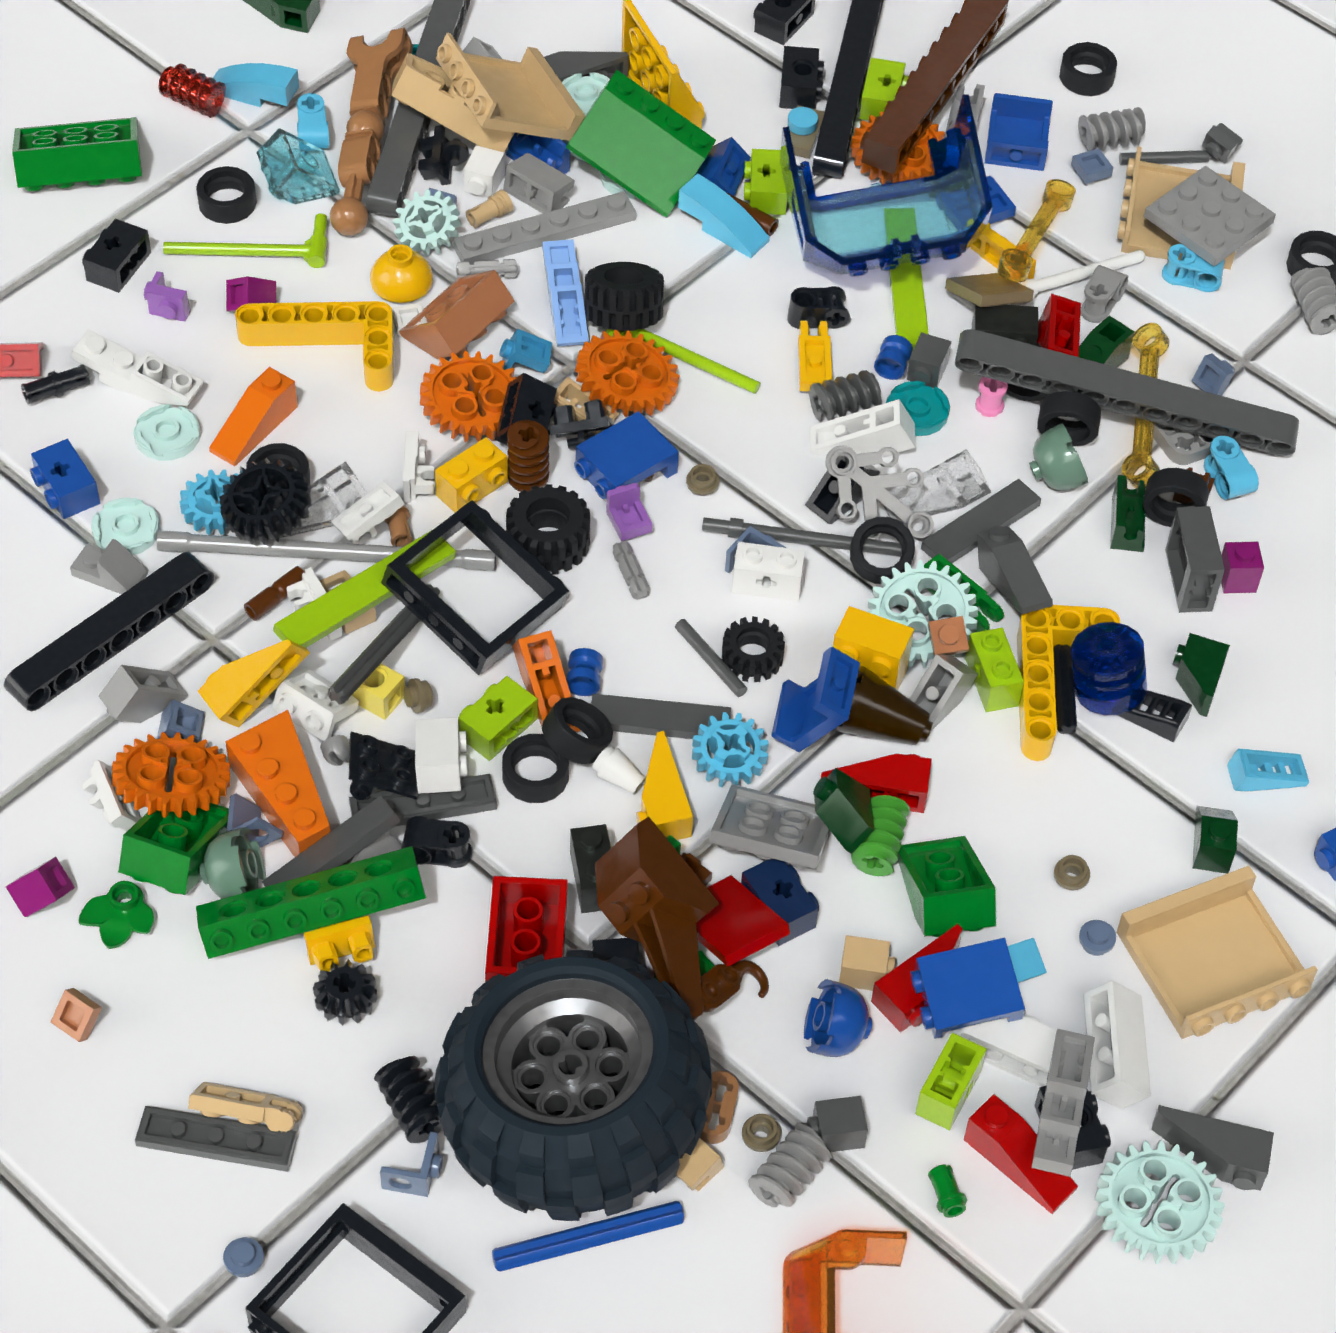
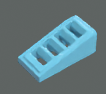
(1246, 776)

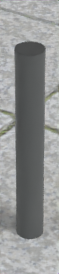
(1167, 157)
(711, 658)

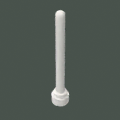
(1082, 272)

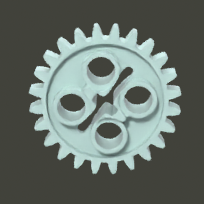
(948, 600)
(1192, 1221)

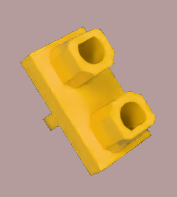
(339, 940)

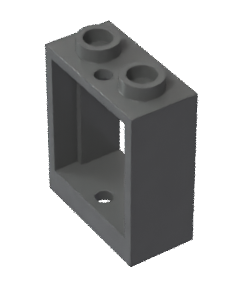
(1194, 559)

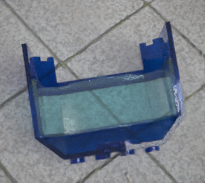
(898, 219)

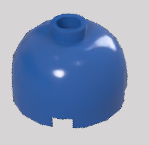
(836, 1020)

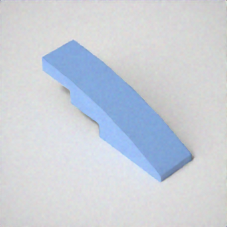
(565, 292)

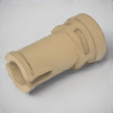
(495, 206)

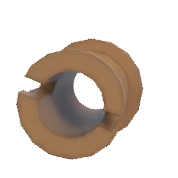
(399, 527)

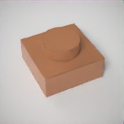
(948, 636)
(76, 1014)

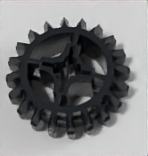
(271, 495)

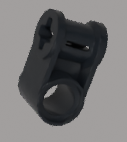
(818, 305)
(436, 839)

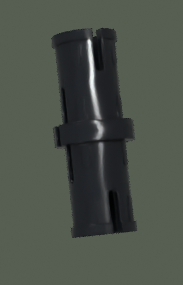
(55, 384)

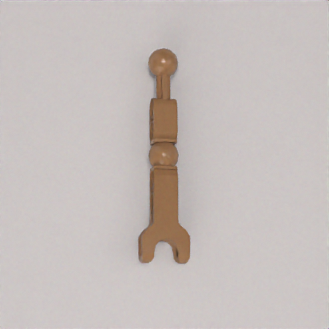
(369, 108)

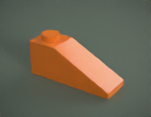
(255, 416)
(542, 671)

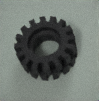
(758, 634)

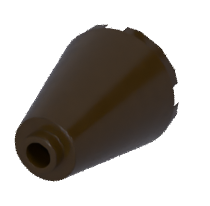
(884, 712)

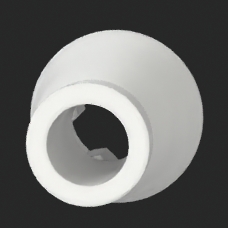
(617, 769)

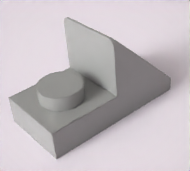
(109, 568)

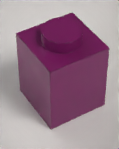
(1242, 567)

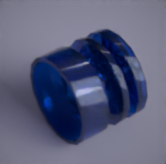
(1109, 668)

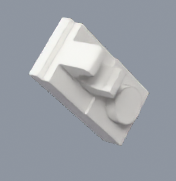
(413, 473)
(368, 512)
(309, 590)
(115, 810)

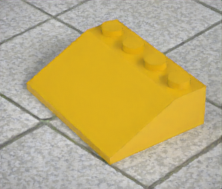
(653, 69)

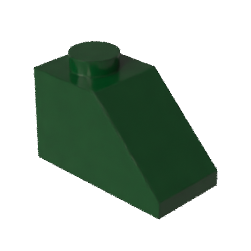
(1200, 669)
(844, 808)
(1214, 839)

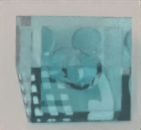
(296, 169)

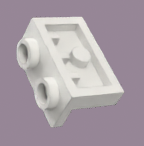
(308, 703)

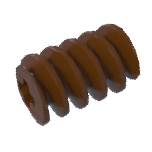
(527, 455)

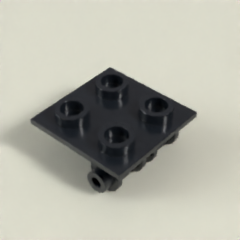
(380, 766)

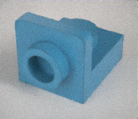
(526, 350)

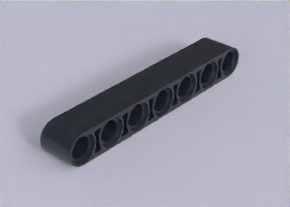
(108, 631)

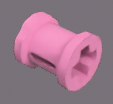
(990, 401)

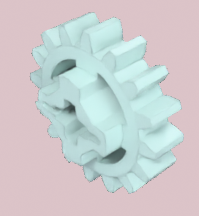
(427, 222)

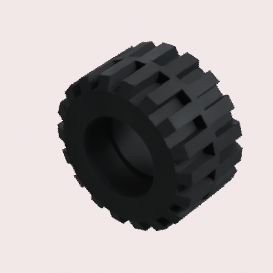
(624, 296)
(553, 509)

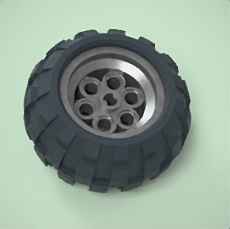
(567, 1029)

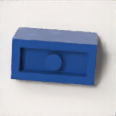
(725, 165)

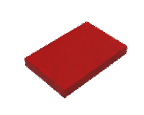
(738, 923)

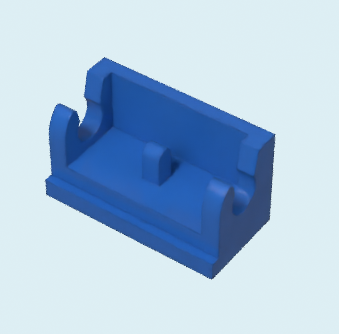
(546, 149)

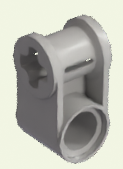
(1102, 293)

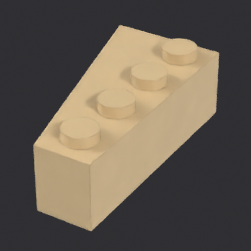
(433, 94)

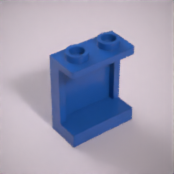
(1018, 132)
(625, 455)
(821, 706)
(967, 987)

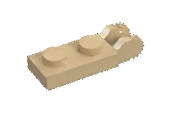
(246, 1105)

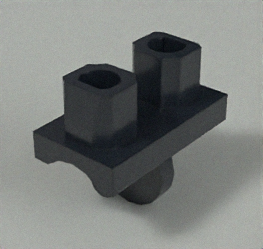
(441, 155)
(566, 425)

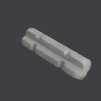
(508, 268)
(631, 570)

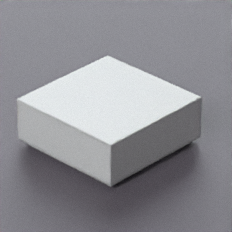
(404, 314)

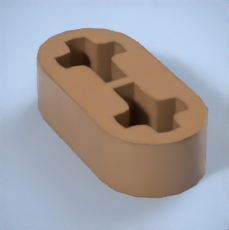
(724, 1109)

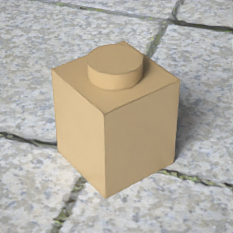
(865, 962)

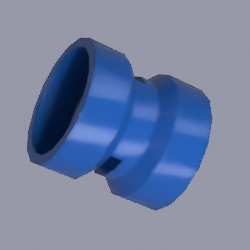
(893, 357)
(584, 671)

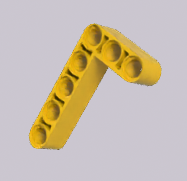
(325, 324)
(1035, 643)

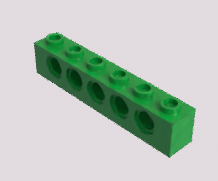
(309, 902)

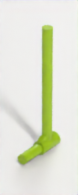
(312, 250)
(696, 360)

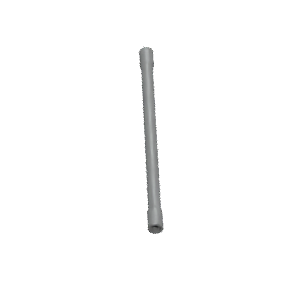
(186, 542)

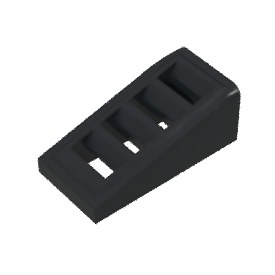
(1160, 724)

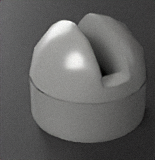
(335, 750)

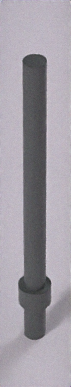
(737, 527)

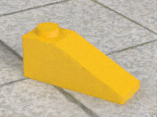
(245, 683)
(664, 794)

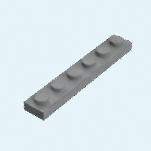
(549, 226)

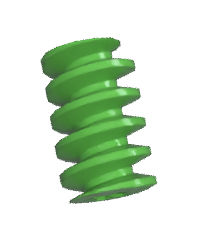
(880, 848)

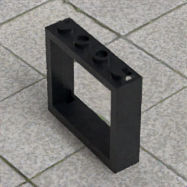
(442, 619)
(377, 1246)

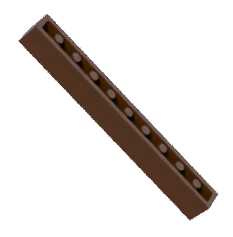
(932, 84)

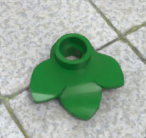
(116, 918)

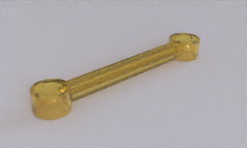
(1017, 262)
(1144, 429)

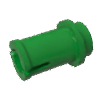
(950, 1199)

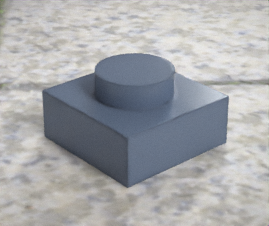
(1092, 166)

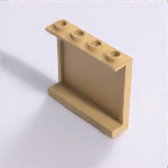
(512, 94)
(1147, 185)
(1213, 954)

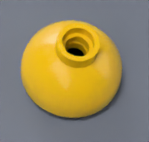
(401, 275)

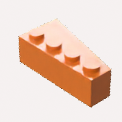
(279, 780)

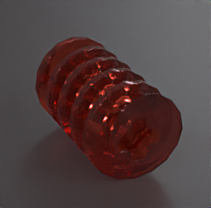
(192, 89)

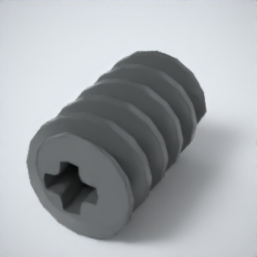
(844, 393)

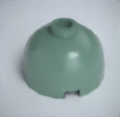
(1057, 460)
(232, 864)

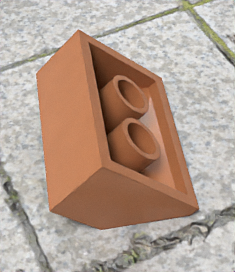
(459, 315)

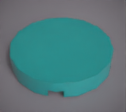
(924, 404)

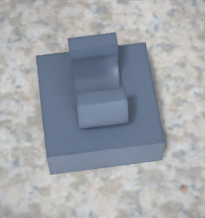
(1213, 374)

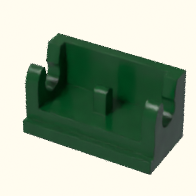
(1127, 516)

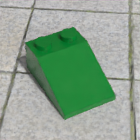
(171, 848)
(947, 886)

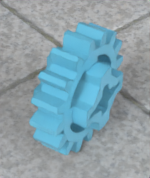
(199, 501)
(731, 754)

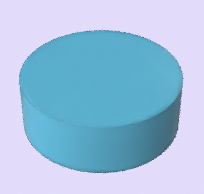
(802, 121)

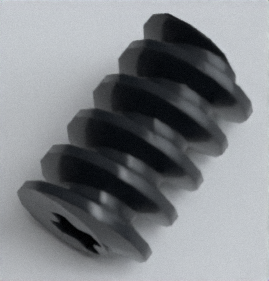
(410, 1098)

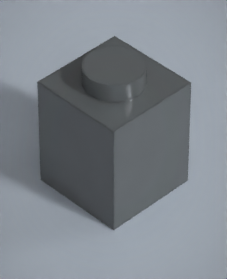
(929, 360)
(840, 1123)

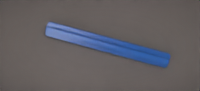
(587, 1236)

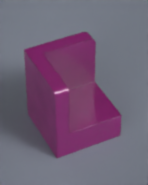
(249, 290)
(40, 887)

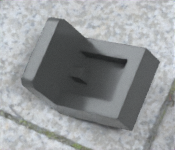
(1221, 142)

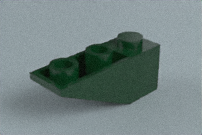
(288, 14)
(1107, 343)

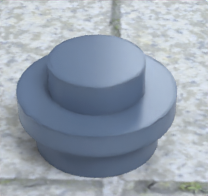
(1097, 937)
(243, 1257)

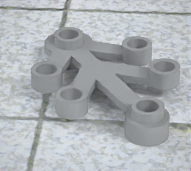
(874, 487)

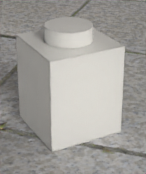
(484, 171)

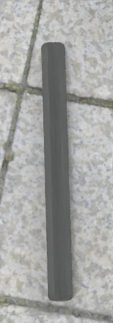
(374, 654)

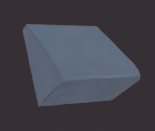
(181, 719)

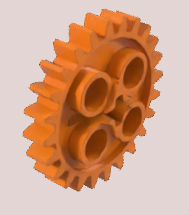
(915, 166)
(627, 373)
(459, 401)
(198, 775)

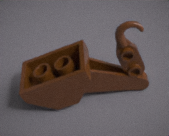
(658, 901)

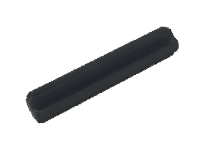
(1064, 690)

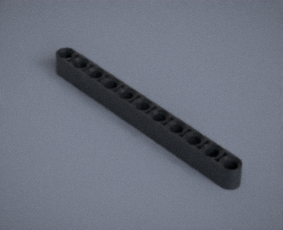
(846, 88)

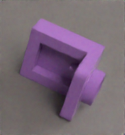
(164, 300)
(627, 512)

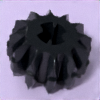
(358, 987)

